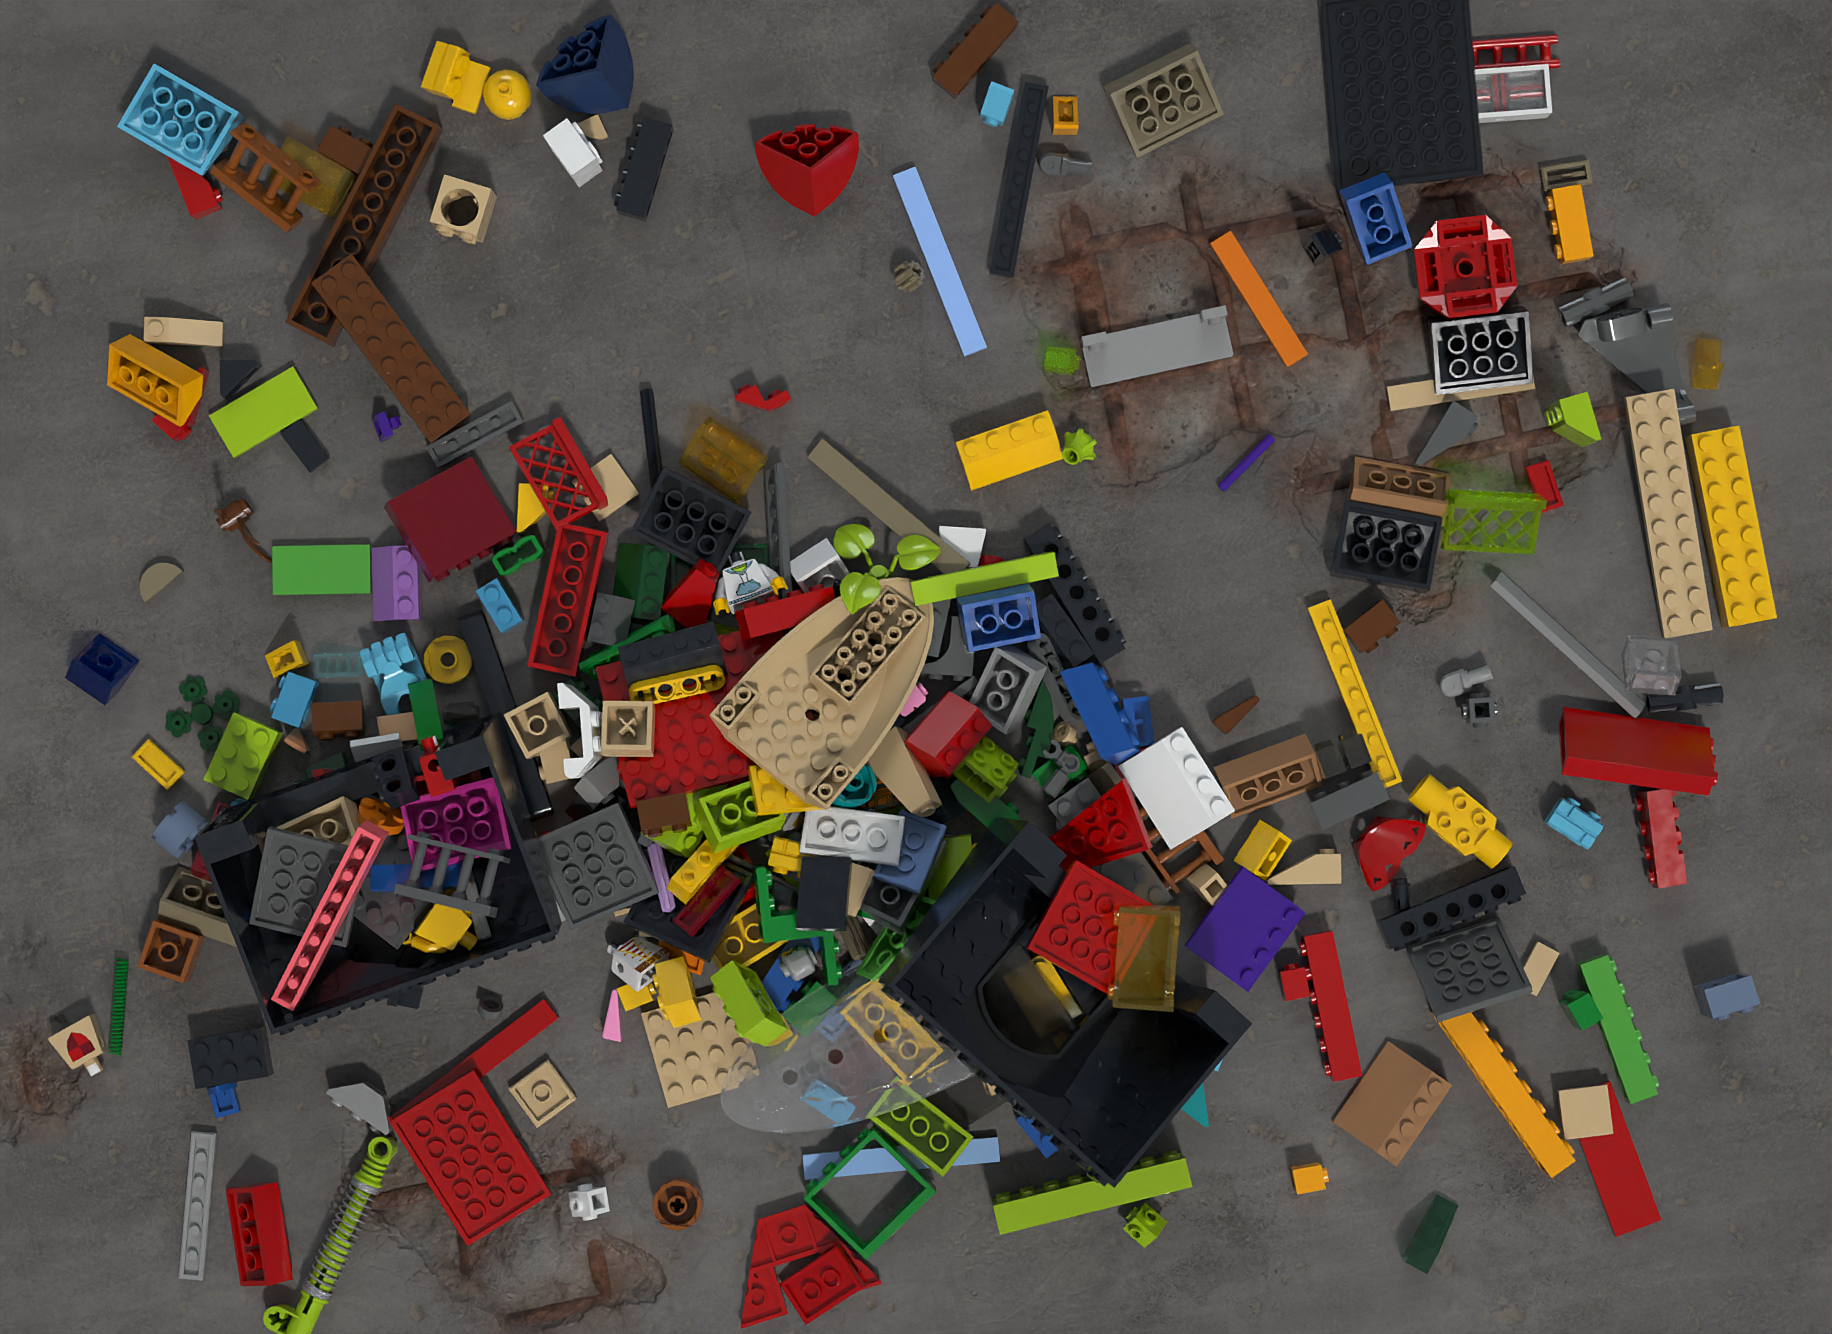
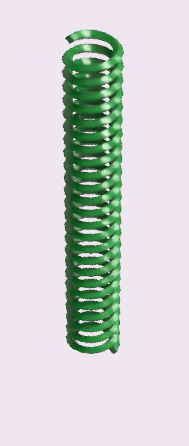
(119, 1007)

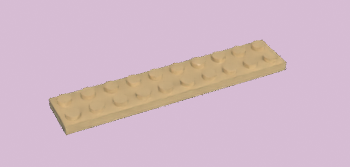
(1668, 513)

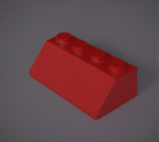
(259, 1234)

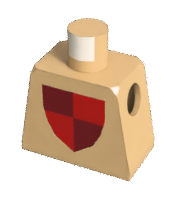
(81, 1044)

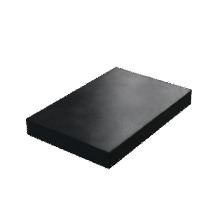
(824, 894)

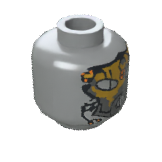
(798, 962)

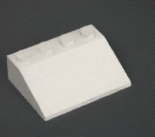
(1176, 788)

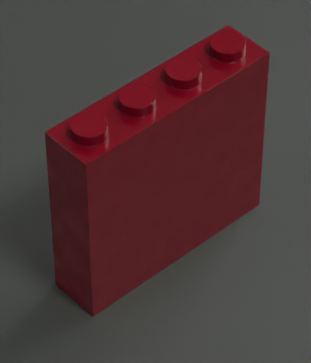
(450, 520)

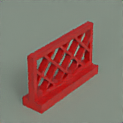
(579, 468)

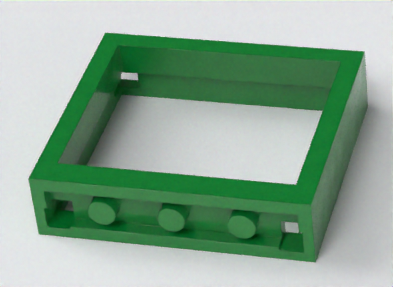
(891, 1225)

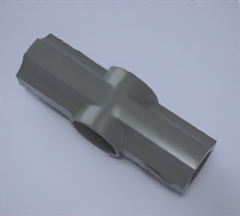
(1595, 302)

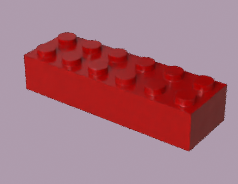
(568, 599)

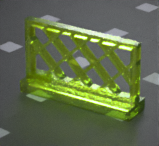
(1492, 501)

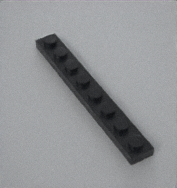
(1019, 180)

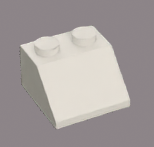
(818, 566)

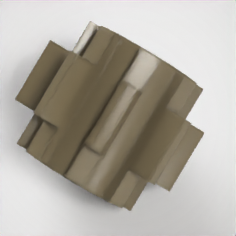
(908, 276)

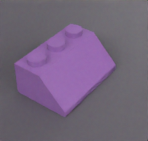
(396, 584)

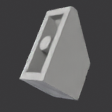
(599, 783)

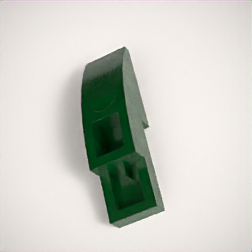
(1041, 719)

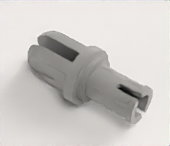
(1463, 681)

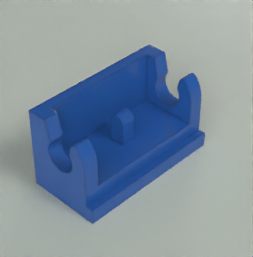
(1140, 718)

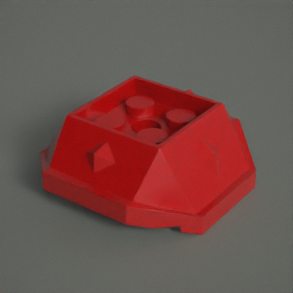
(1481, 247)

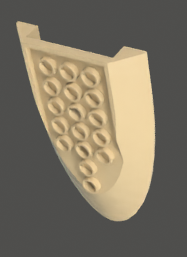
(800, 674)

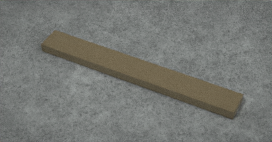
(882, 503)

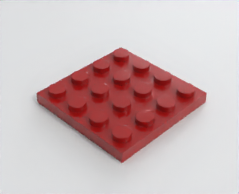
(1080, 927)

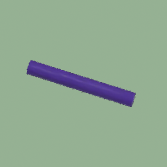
(1246, 463)

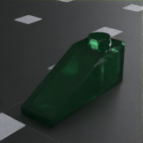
(1430, 1234)

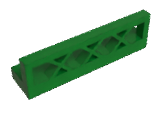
(610, 654)

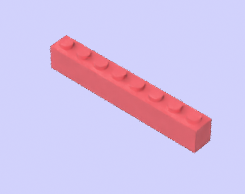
(329, 915)

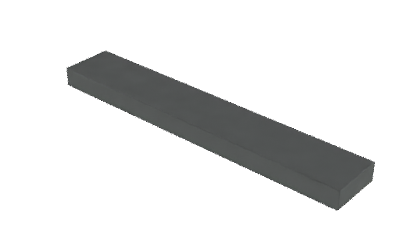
(777, 524)

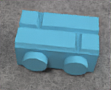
(1574, 823)

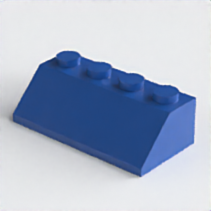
(1101, 712)

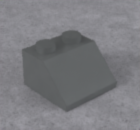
(610, 619)

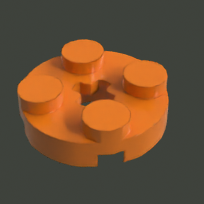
(381, 815)

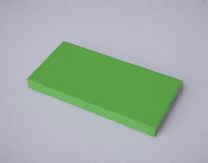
(321, 569)

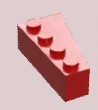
(1661, 837)

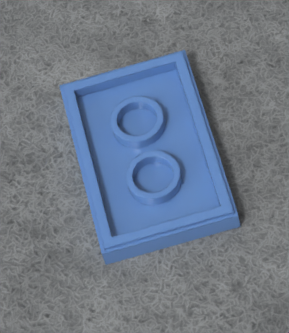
(917, 854)

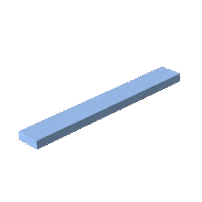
(939, 261)
(880, 1160)

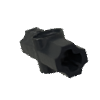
(1686, 698)

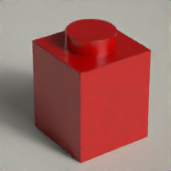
(1293, 982)

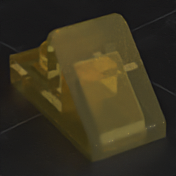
(1707, 364)

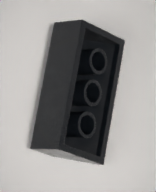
(672, 654)

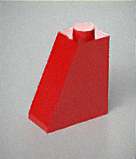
(693, 595)

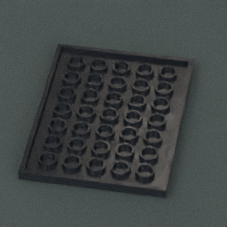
(1402, 90)

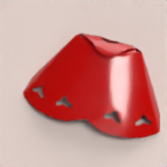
(1384, 845)

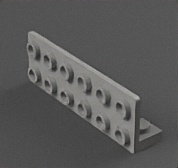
(1157, 347)

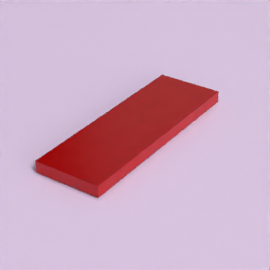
(1620, 1175)

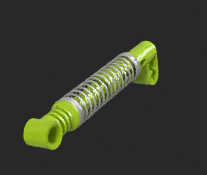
(337, 1245)

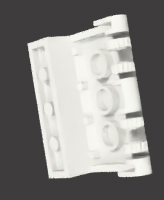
(591, 722)

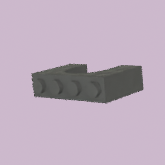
(955, 662)

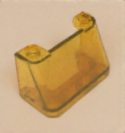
(1145, 957)

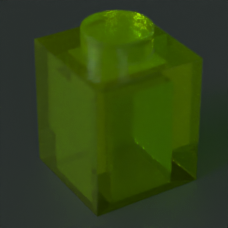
(1061, 361)

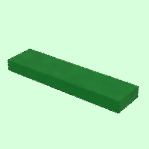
(425, 711)

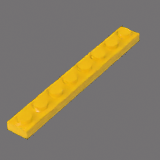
(1353, 690)

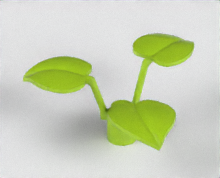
(860, 589)

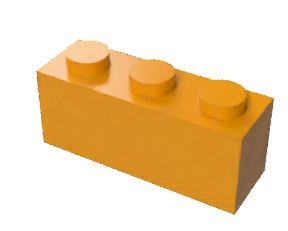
(1569, 224)

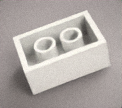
(574, 151)

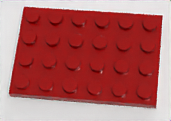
(470, 1157)

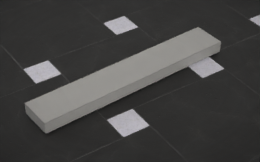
(198, 1205)

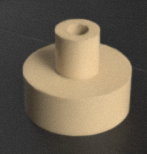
(1064, 734)

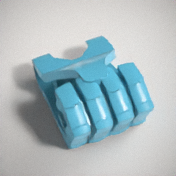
(393, 669)

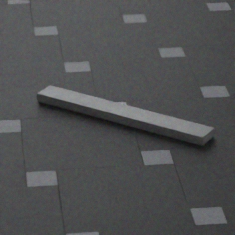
(1567, 644)

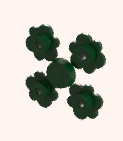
(201, 713)

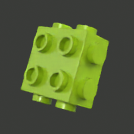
(987, 770)

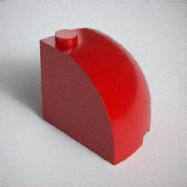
(809, 164)

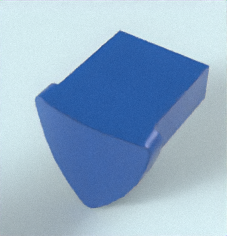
(224, 1099)

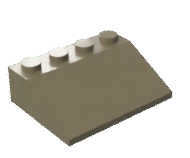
(1163, 100)

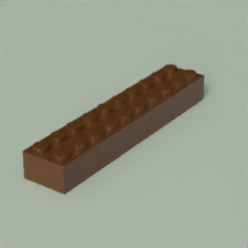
(368, 213)

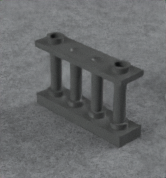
(458, 898)

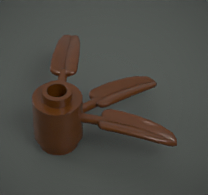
(234, 517)

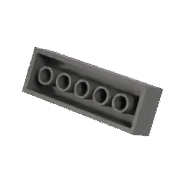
(1128, 872)

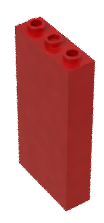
(1637, 751)

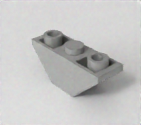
(365, 1104)

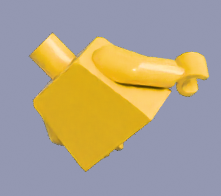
(442, 929)

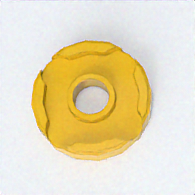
(433, 659)

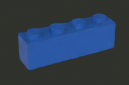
(780, 986)

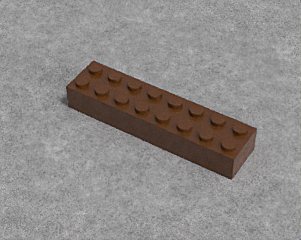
(390, 348)

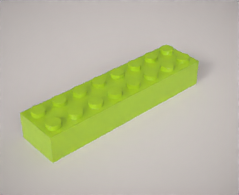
(1084, 1195)

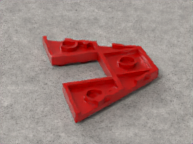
(781, 1240)

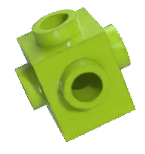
(1144, 1224)

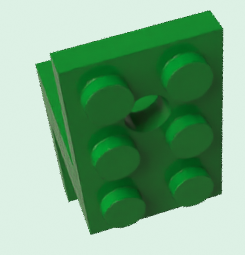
(781, 926)

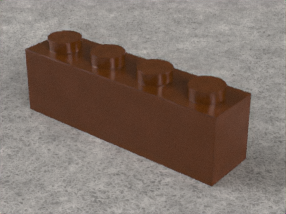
(975, 50)

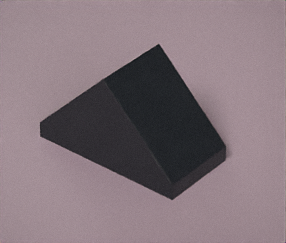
(235, 374)

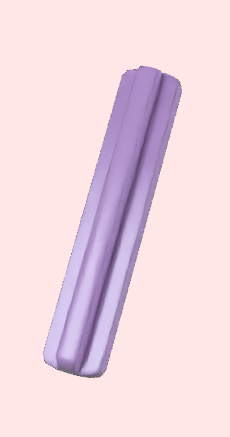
(662, 877)

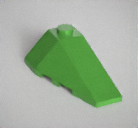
(890, 943)

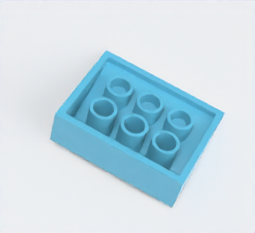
(180, 120)

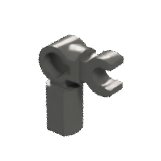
(1069, 764)

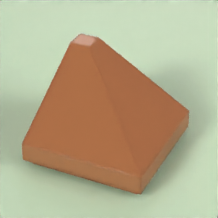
(297, 741)

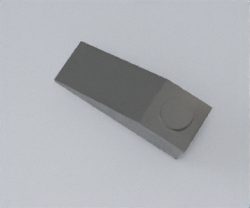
(1452, 427)

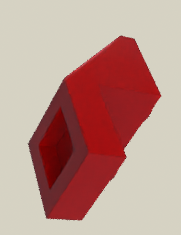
(751, 397)

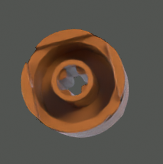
(666, 1211)

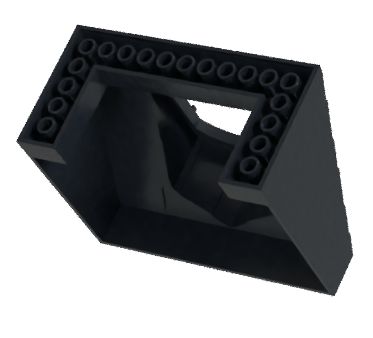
(369, 964)
(1116, 1072)

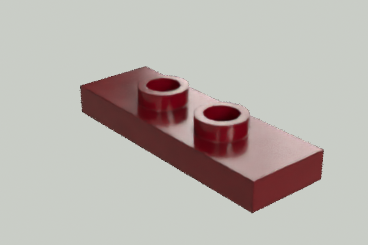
(706, 900)

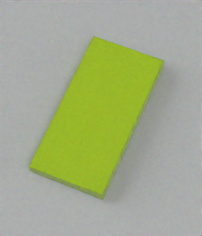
(263, 412)

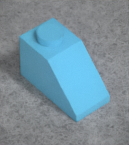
(996, 104)

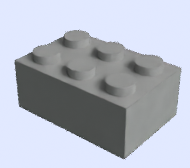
(1007, 687)

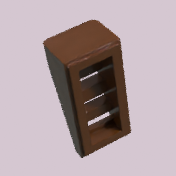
(1229, 719)

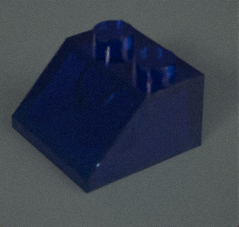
(101, 669)

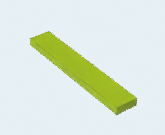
(984, 578)

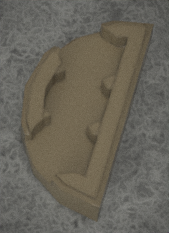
(157, 578)

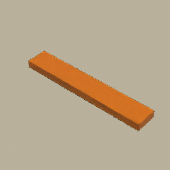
(1258, 299)

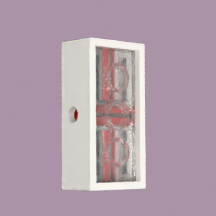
(1513, 93)

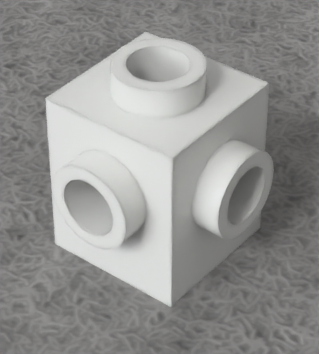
(588, 1201)

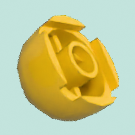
(507, 94)

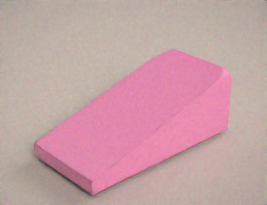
(613, 1024)

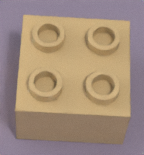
(628, 729)

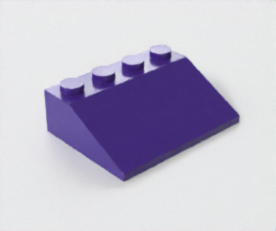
(1244, 928)

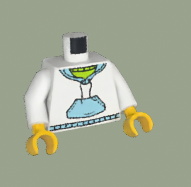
(745, 583)

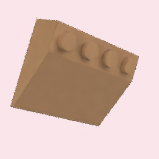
(1392, 1103)

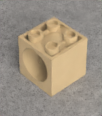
(454, 189)

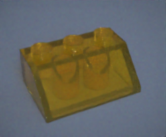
(334, 178)
(723, 459)

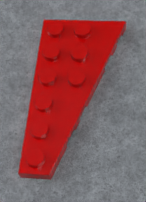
(1104, 830)

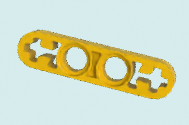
(676, 681)

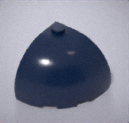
(591, 70)

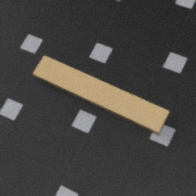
(1423, 394)

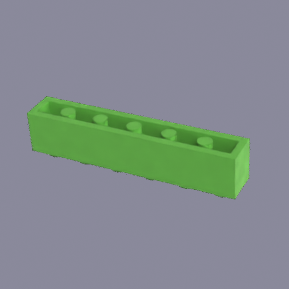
(1617, 1029)

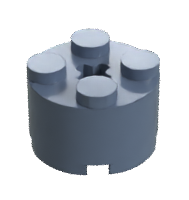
(178, 830)

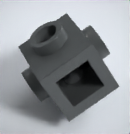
(1488, 710)

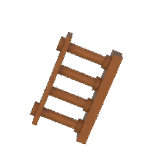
(255, 193)
(1208, 855)

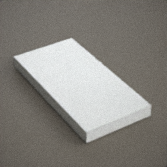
(853, 834)

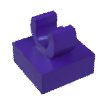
(385, 426)

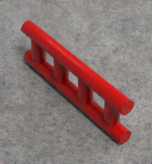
(1520, 44)

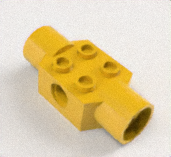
(1460, 821)

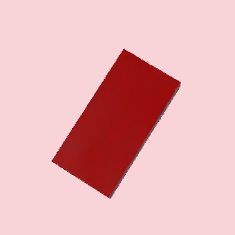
(1544, 483)

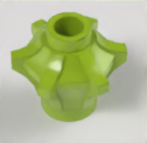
(1078, 447)

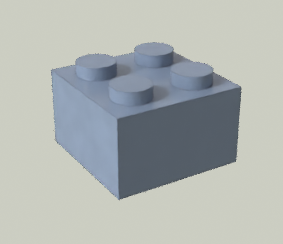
(1726, 996)

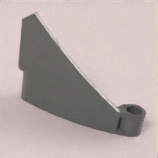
(1643, 349)

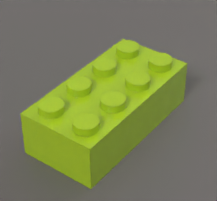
(925, 1134)

